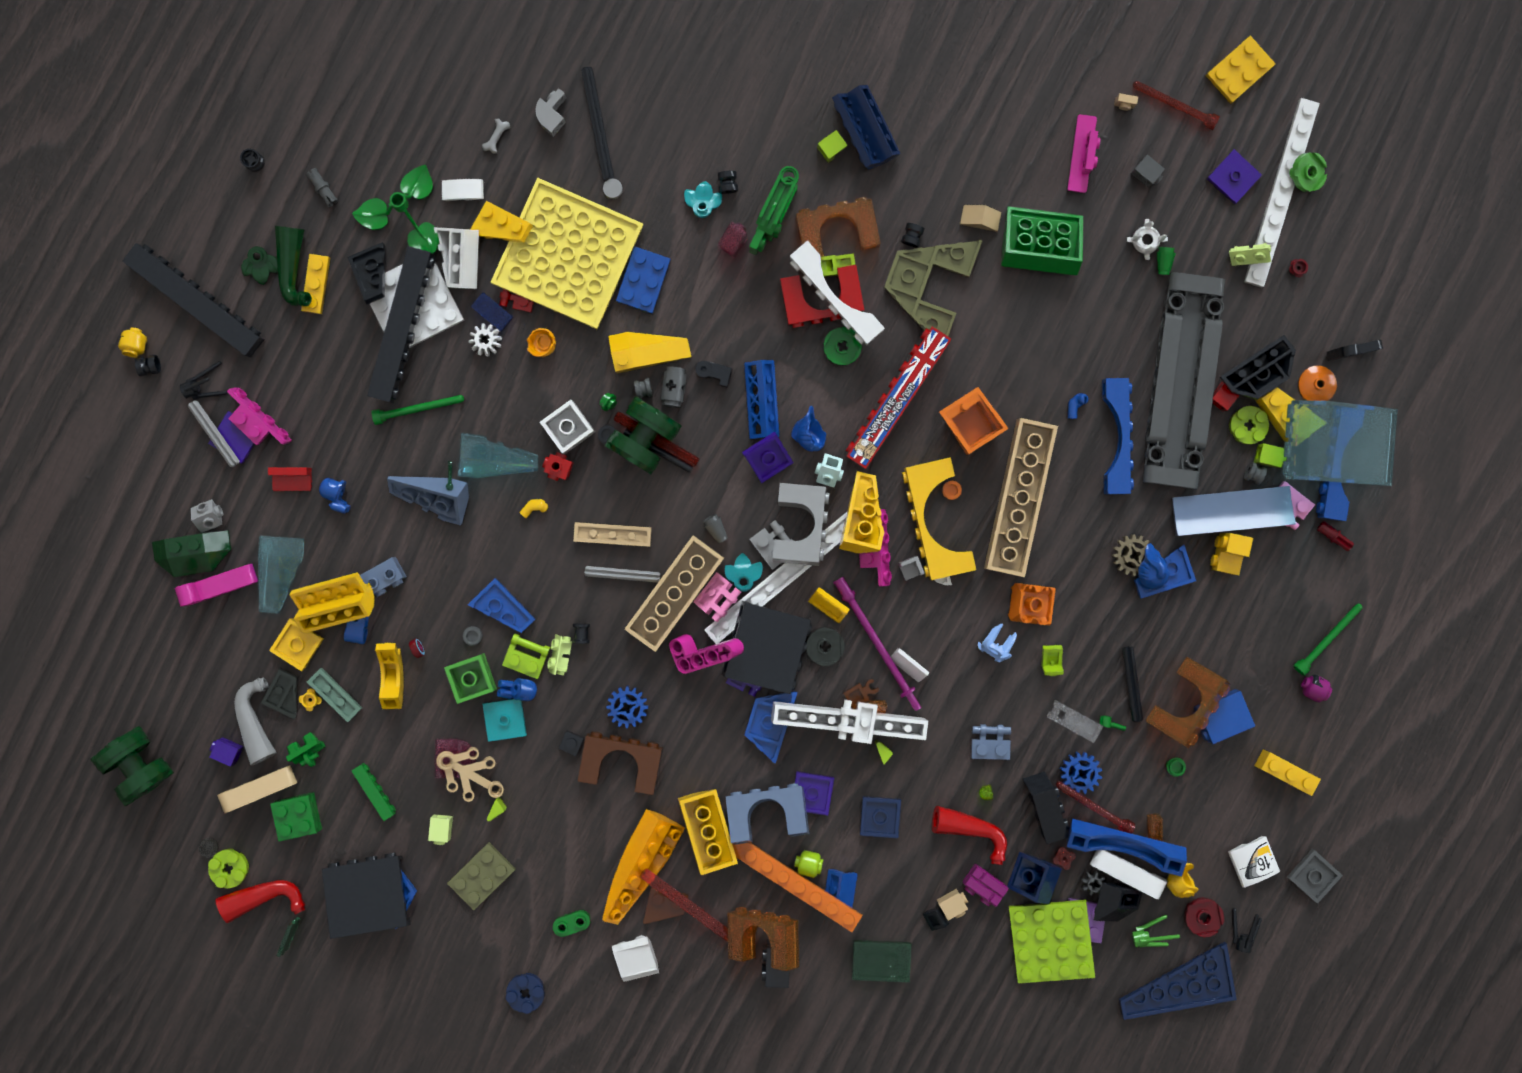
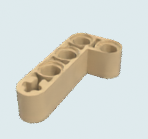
(257, 789)

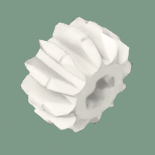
(488, 332)

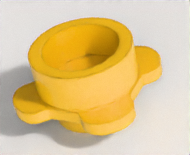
(304, 699)

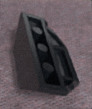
(1262, 370)

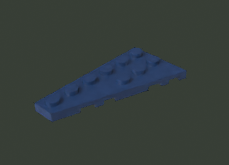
(1194, 984)

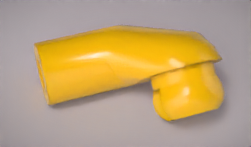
(534, 505)

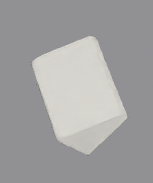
(909, 665)

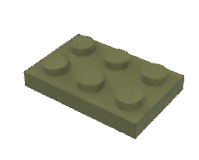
(481, 876)

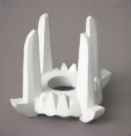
(1156, 239)

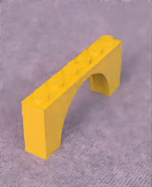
(939, 560)

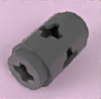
(674, 397)

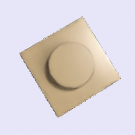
(1126, 102)

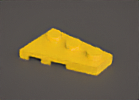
(500, 224)

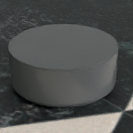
(472, 635)

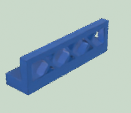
(765, 398)

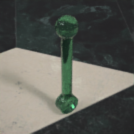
(449, 486)

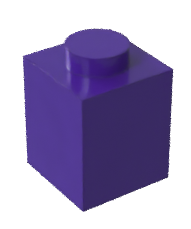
(226, 751)

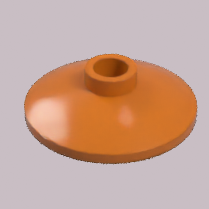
(1308, 384)

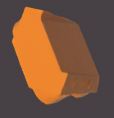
(1031, 604)

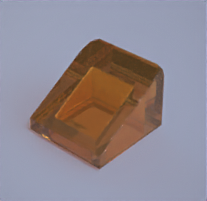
(882, 705)

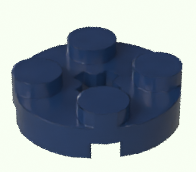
(536, 992)

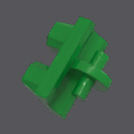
(307, 753)

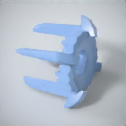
(998, 652)

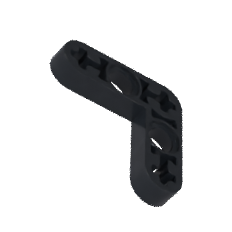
(1354, 349)

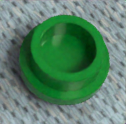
(608, 402)
(1176, 767)

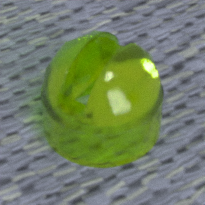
(986, 792)

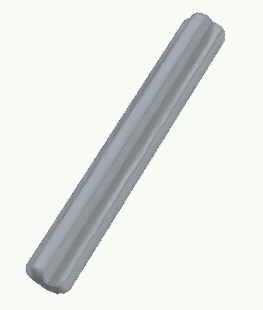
(213, 433)
(623, 574)

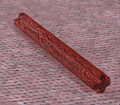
(660, 441)

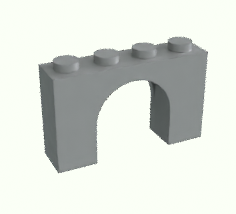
(809, 549)

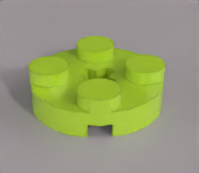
(1258, 419)
(222, 878)

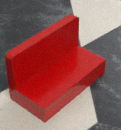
(291, 478)

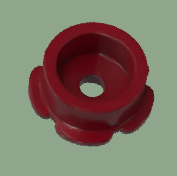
(1303, 267)

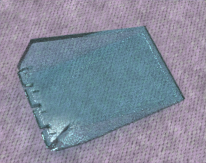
(1339, 442)

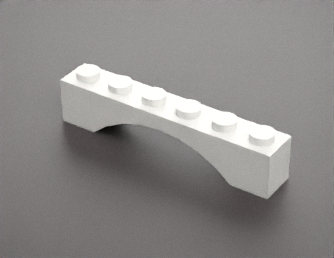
(862, 323)

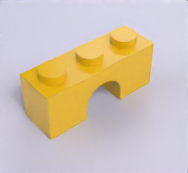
(1287, 772)

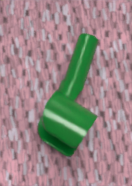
(1106, 722)

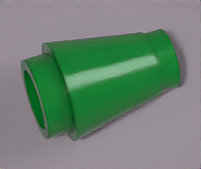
(1165, 260)

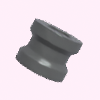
(643, 388)
(1255, 473)

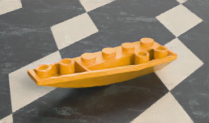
(647, 849)

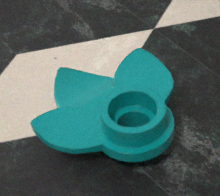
(702, 197)
(743, 569)

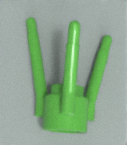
(1142, 938)

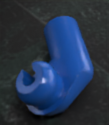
(1074, 403)

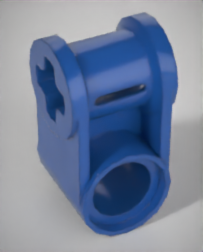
(356, 631)

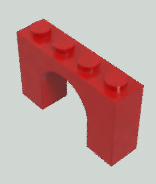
(800, 312)

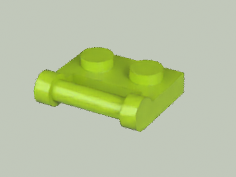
(524, 662)

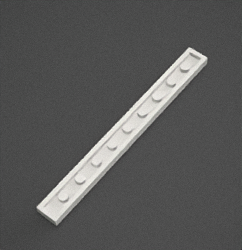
(1282, 187)
(772, 585)

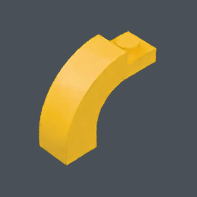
(391, 676)

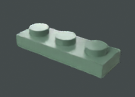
(334, 694)

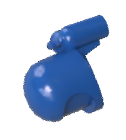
(333, 491)
(519, 689)

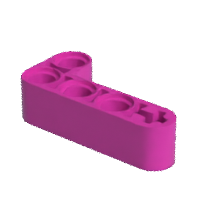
(216, 585)
(690, 659)

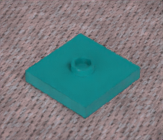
(504, 719)

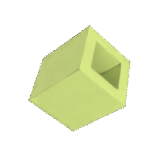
(440, 829)

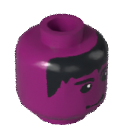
(1316, 688)

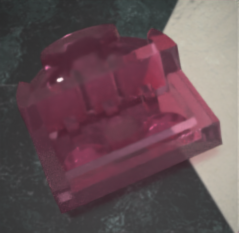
(455, 746)

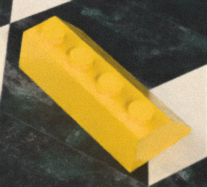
(707, 831)

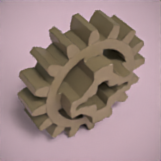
(1129, 548)

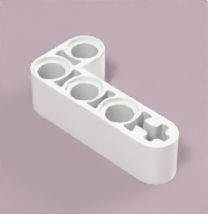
(1129, 873)

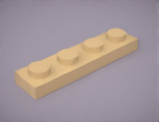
(612, 534)

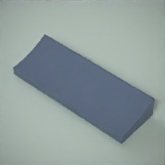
(1233, 511)

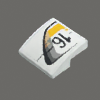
(1254, 861)

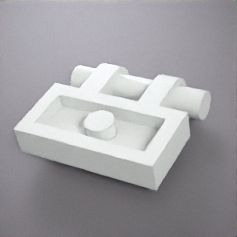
(863, 724)

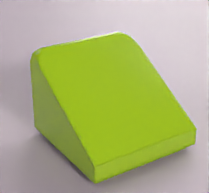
(884, 752)
(497, 808)

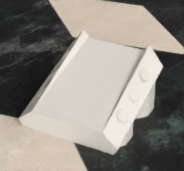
(635, 958)

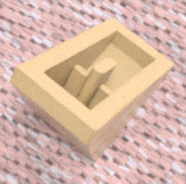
(980, 217)

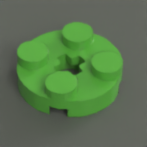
(1300, 175)

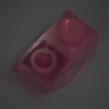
(733, 239)

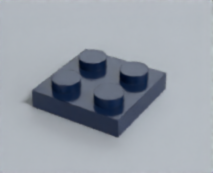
(880, 817)

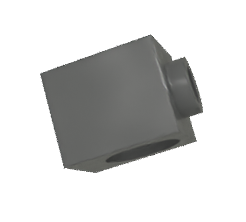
(1148, 171)

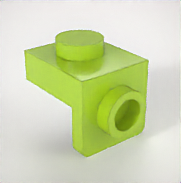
(1052, 660)

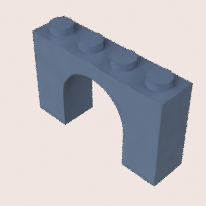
(742, 805)

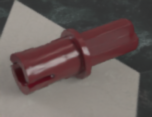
(1335, 536)

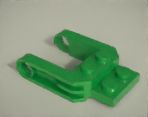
(774, 210)

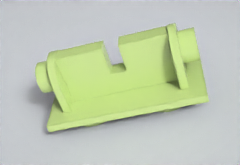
(1244, 255)
(559, 646)

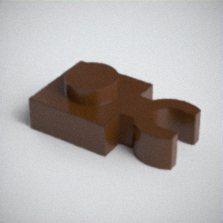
(859, 694)

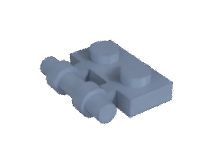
(990, 748)

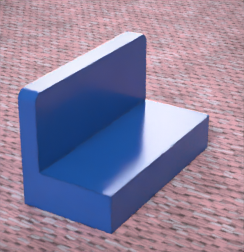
(841, 885)

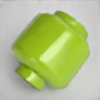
(809, 864)

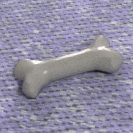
(500, 128)

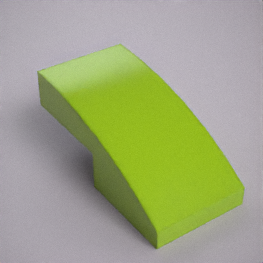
(830, 263)

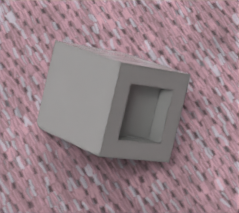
(911, 568)

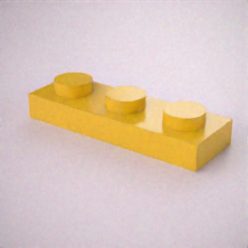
(316, 282)

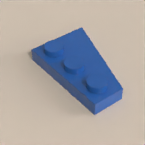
(1179, 573)
(502, 606)

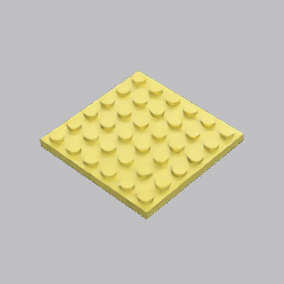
(569, 255)

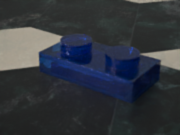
(492, 312)

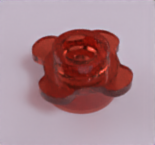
(1062, 852)

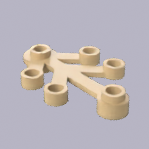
(467, 772)

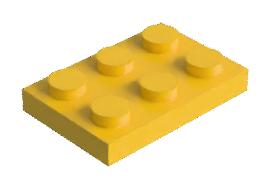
(1240, 69)

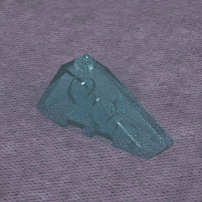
(485, 459)

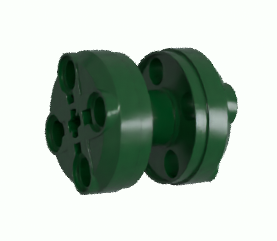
(649, 425)
(139, 776)

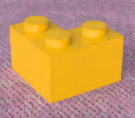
(1230, 552)

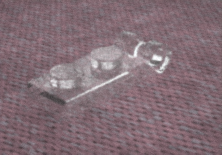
(1075, 721)

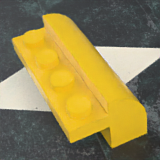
(332, 602)

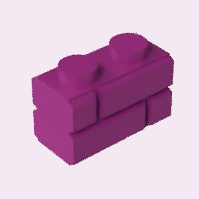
(985, 885)

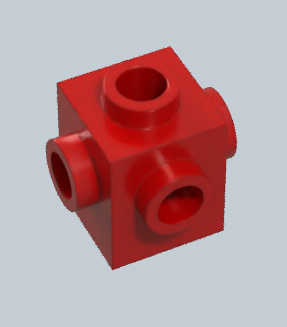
(564, 470)

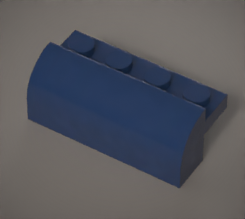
(866, 127)

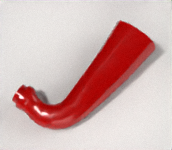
(958, 823)
(242, 901)

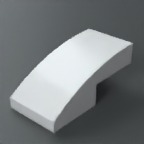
(462, 189)

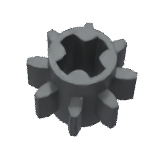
(1091, 878)

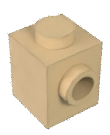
(953, 904)

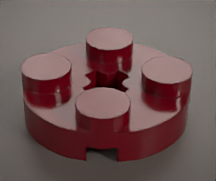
(1213, 922)

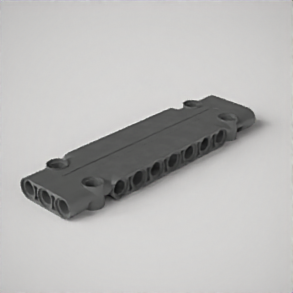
(1184, 380)

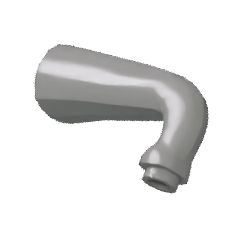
(254, 738)

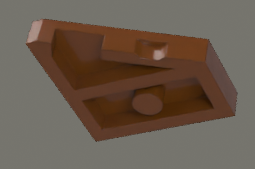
(661, 907)

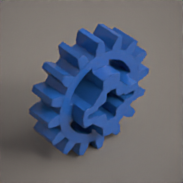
(624, 699)
(1087, 769)

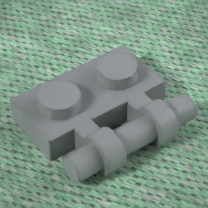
(764, 542)

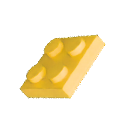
(295, 646)

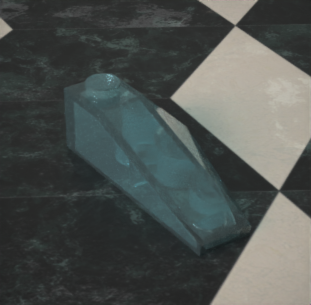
(276, 569)

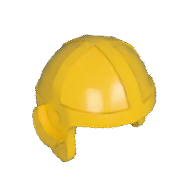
(1184, 885)

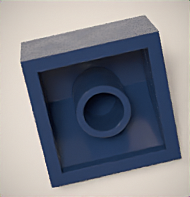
(1034, 878)

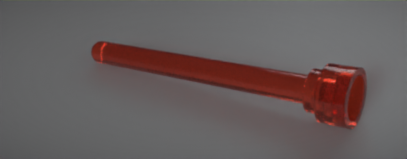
(1209, 120)
(1124, 825)

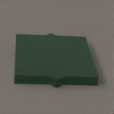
(288, 936)

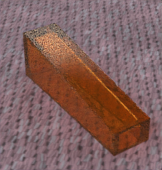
(1155, 827)

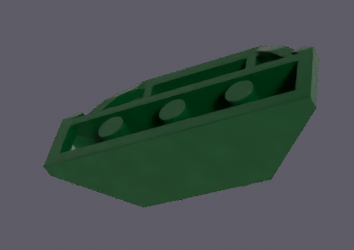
(192, 553)

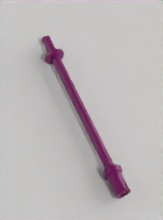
(849, 597)

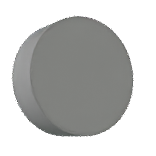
(612, 188)

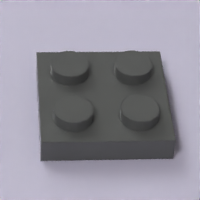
(1314, 876)

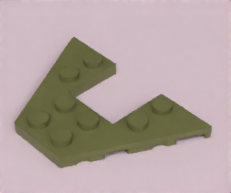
(910, 275)

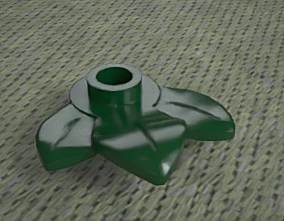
(259, 268)

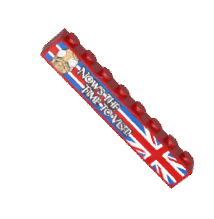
(901, 393)

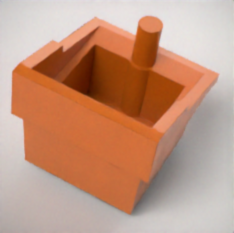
(973, 420)

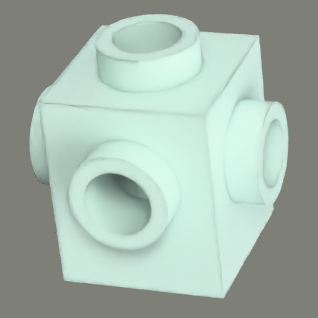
(829, 474)

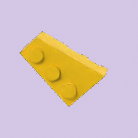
(1275, 405)

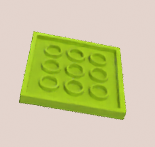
(1052, 941)

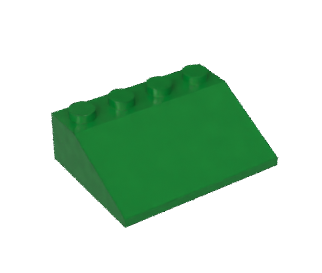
(1042, 241)

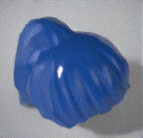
(809, 432)
(1153, 569)

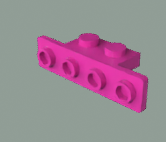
(1083, 153)
(253, 421)
(881, 558)

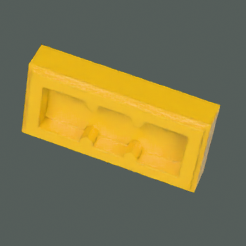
(828, 605)

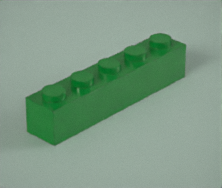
(374, 791)

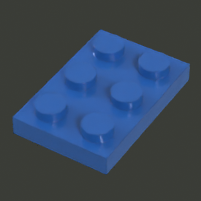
(643, 280)

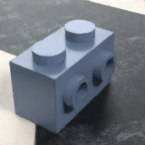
(384, 575)

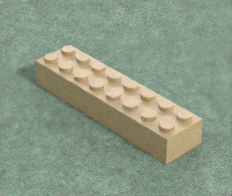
(1020, 497)

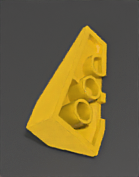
(641, 350)
(863, 522)

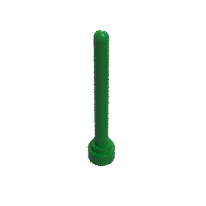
(380, 416)
(1304, 665)

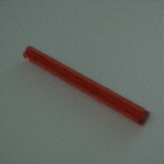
(684, 903)

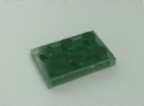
(881, 961)

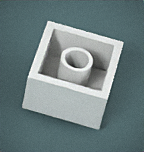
(567, 427)

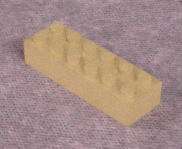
(674, 593)

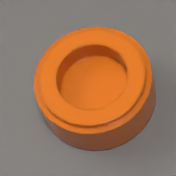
(951, 490)

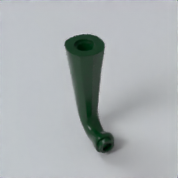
(288, 252)

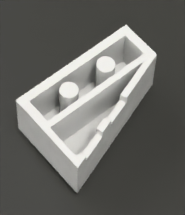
(459, 255)

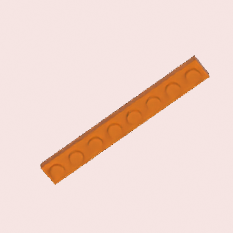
(798, 885)

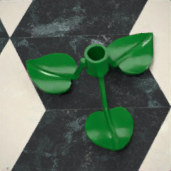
(374, 211)

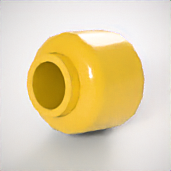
(132, 342)

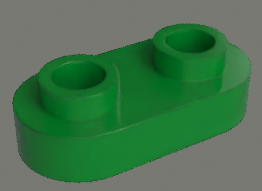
(571, 924)

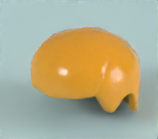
(541, 343)

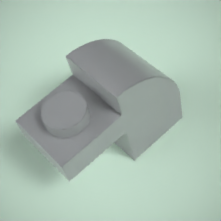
(547, 114)

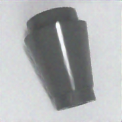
(715, 527)

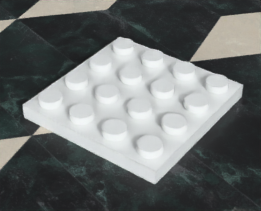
(436, 314)

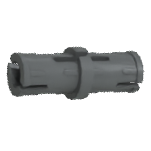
(321, 187)

